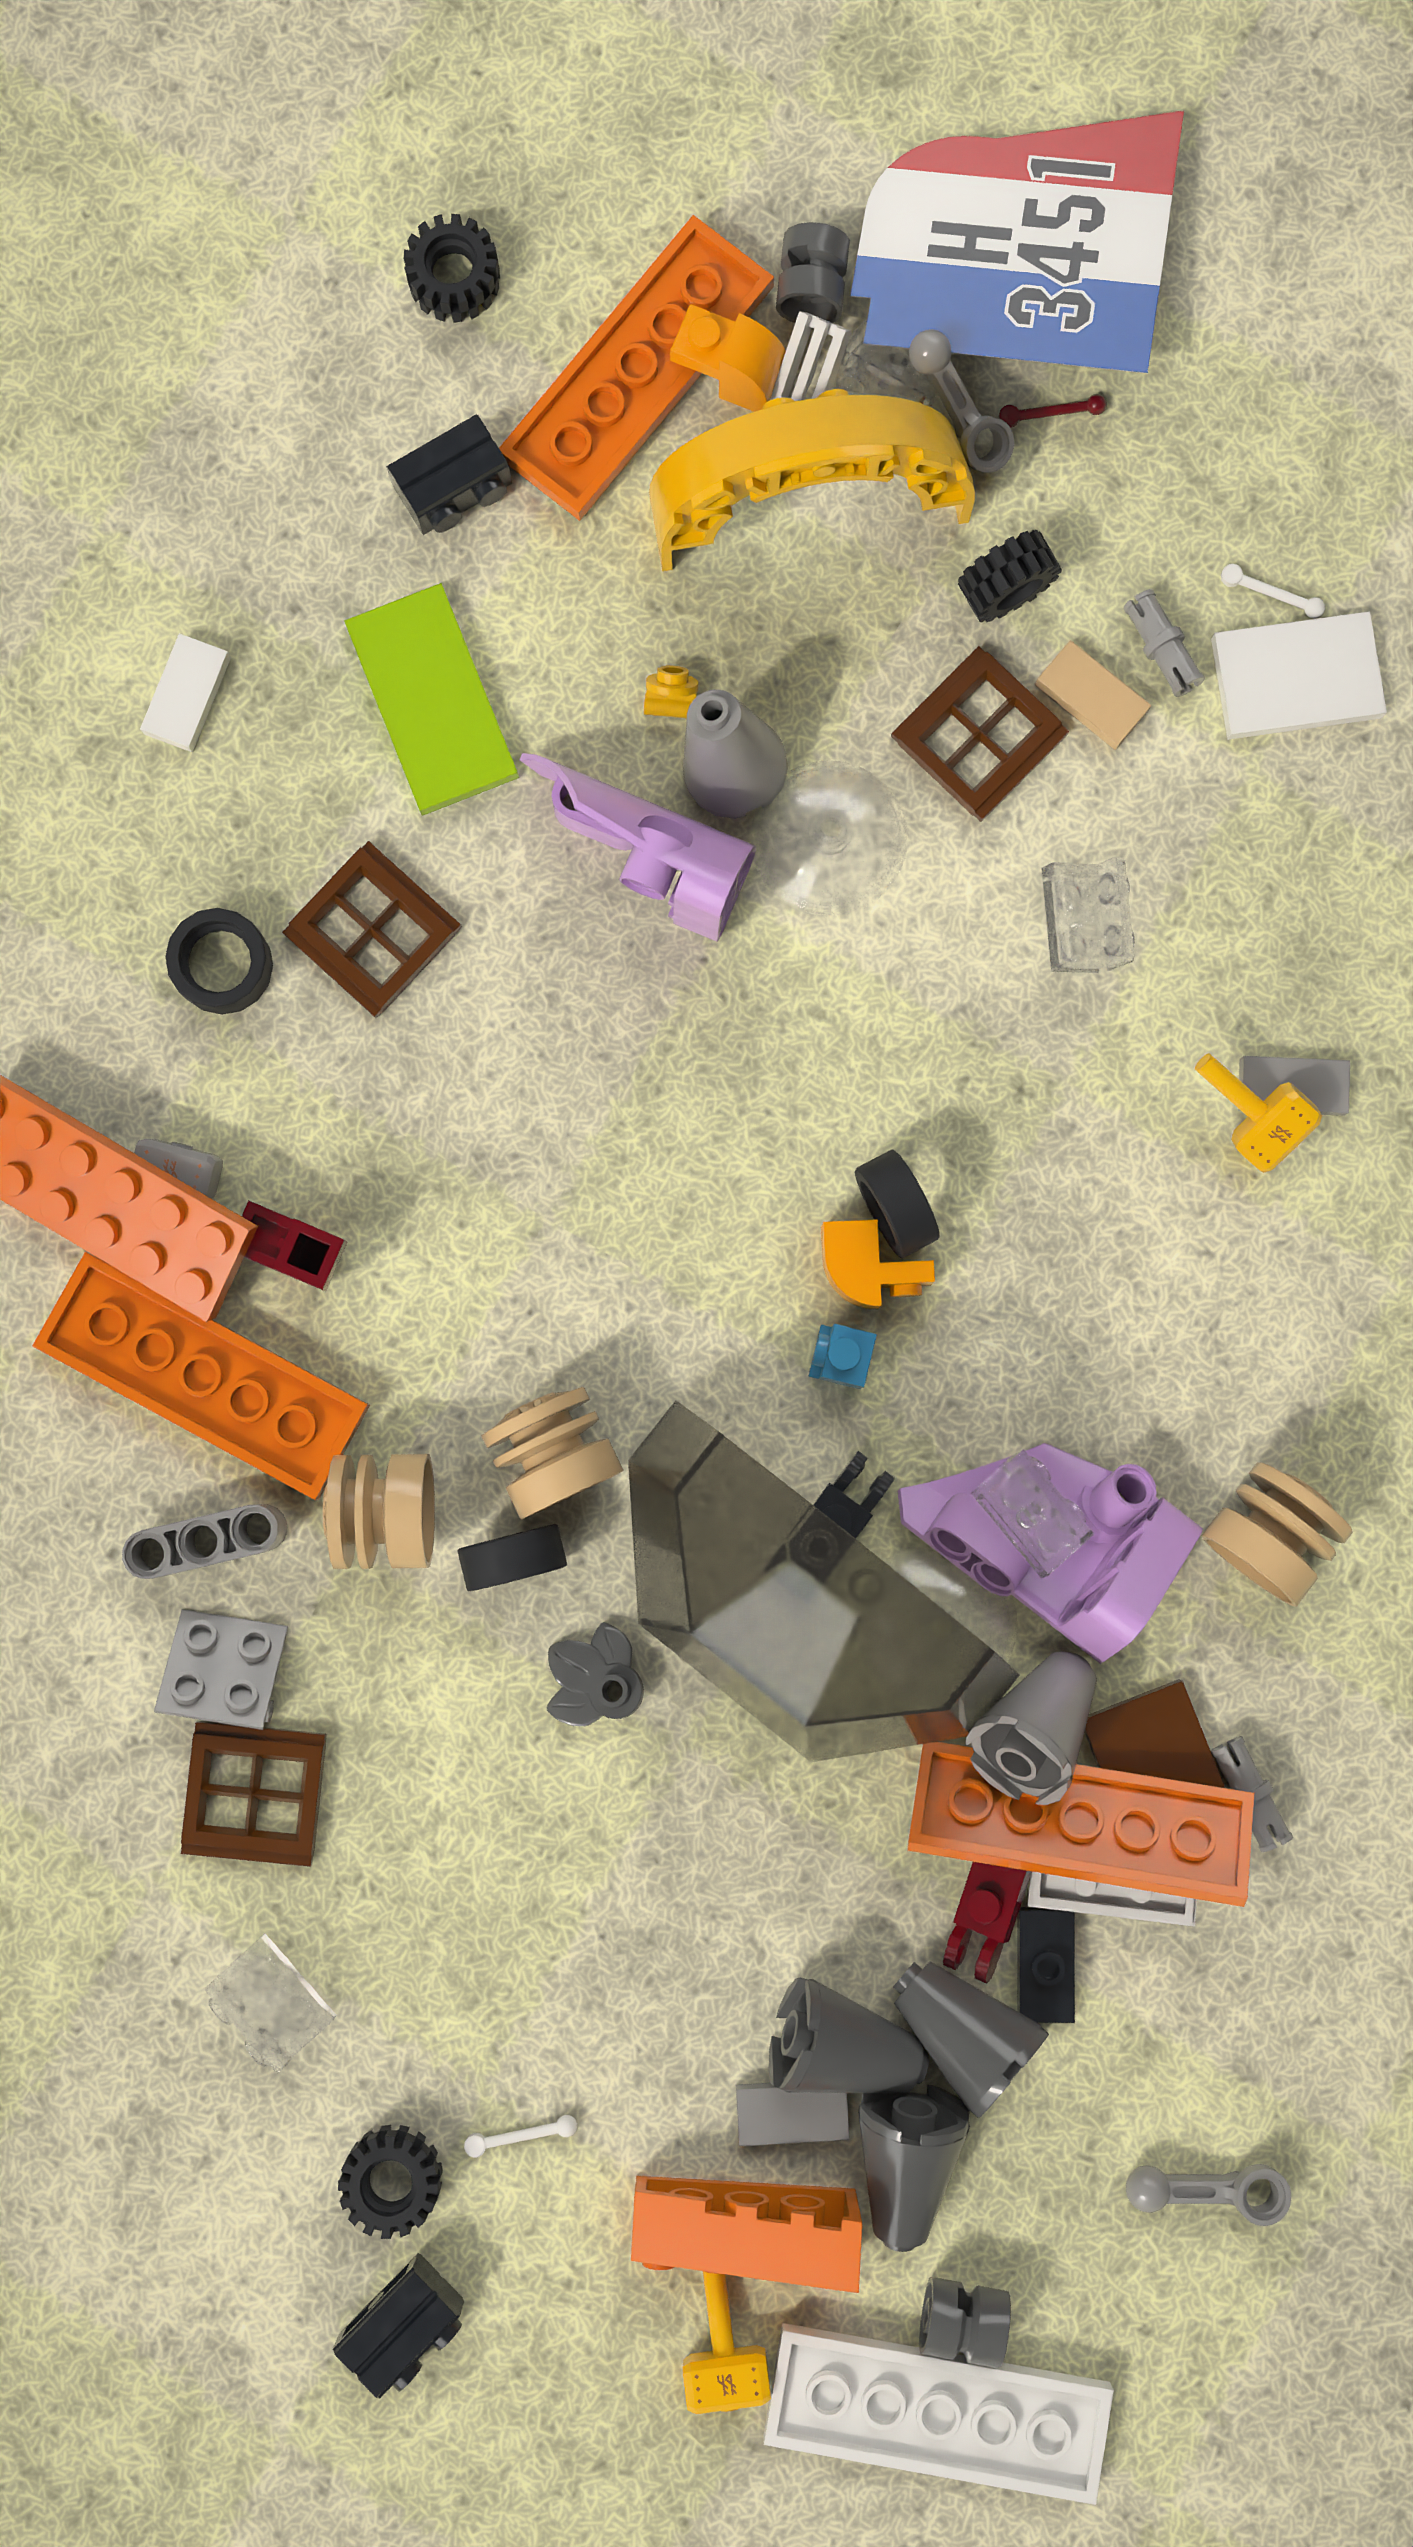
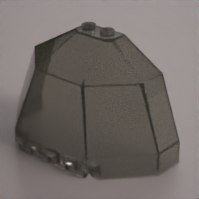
(793, 1606)

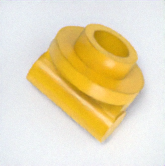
(670, 692)

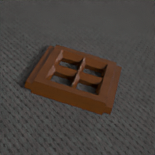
(1012, 766)
(404, 895)
(251, 1843)

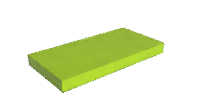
(431, 699)

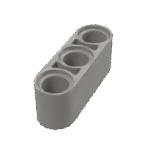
(179, 1541)

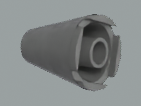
(967, 2033)
(841, 2046)
(909, 2160)

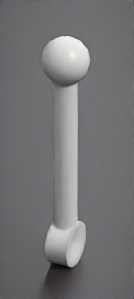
(1233, 575)
(477, 2144)

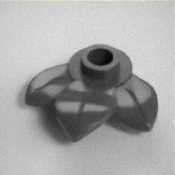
(586, 1674)

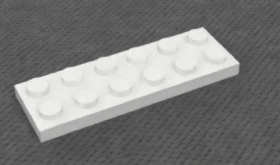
(938, 2414)

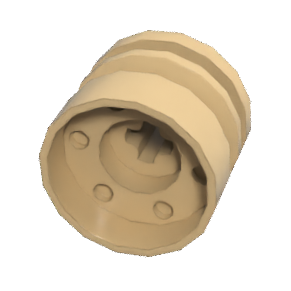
(551, 1451)
(380, 1511)
(1277, 1533)

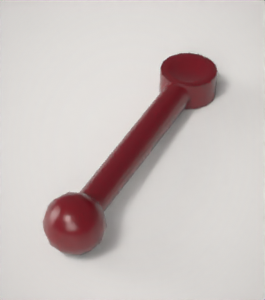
(1094, 405)

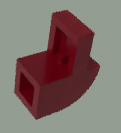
(293, 1246)

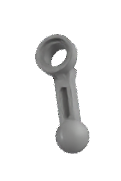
(931, 356)
(1152, 2189)

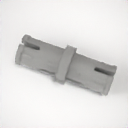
(1164, 643)
(1245, 1777)

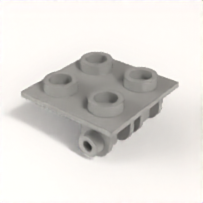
(222, 1669)

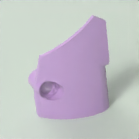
(661, 843)
(1105, 1587)

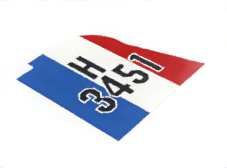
(1024, 243)

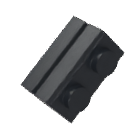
(451, 476)
(399, 2327)

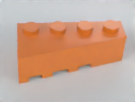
(749, 2230)

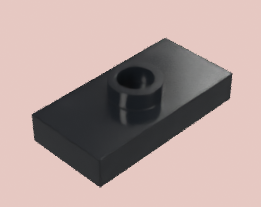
(1046, 1965)

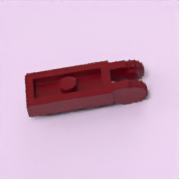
(989, 1908)

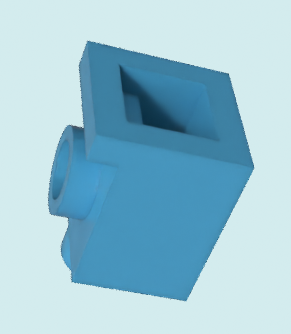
(842, 1355)

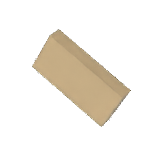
(1092, 695)

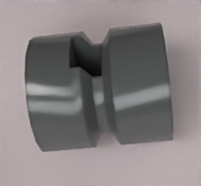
(813, 271)
(965, 2322)

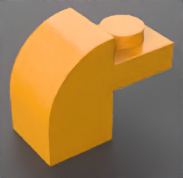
(736, 353)
(854, 1266)

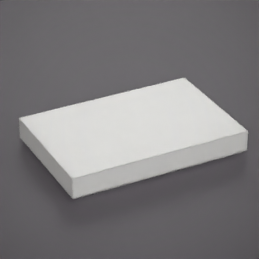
(1298, 675)

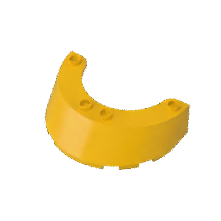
(805, 446)

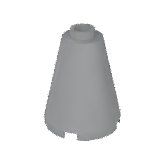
(731, 756)
(1036, 1730)

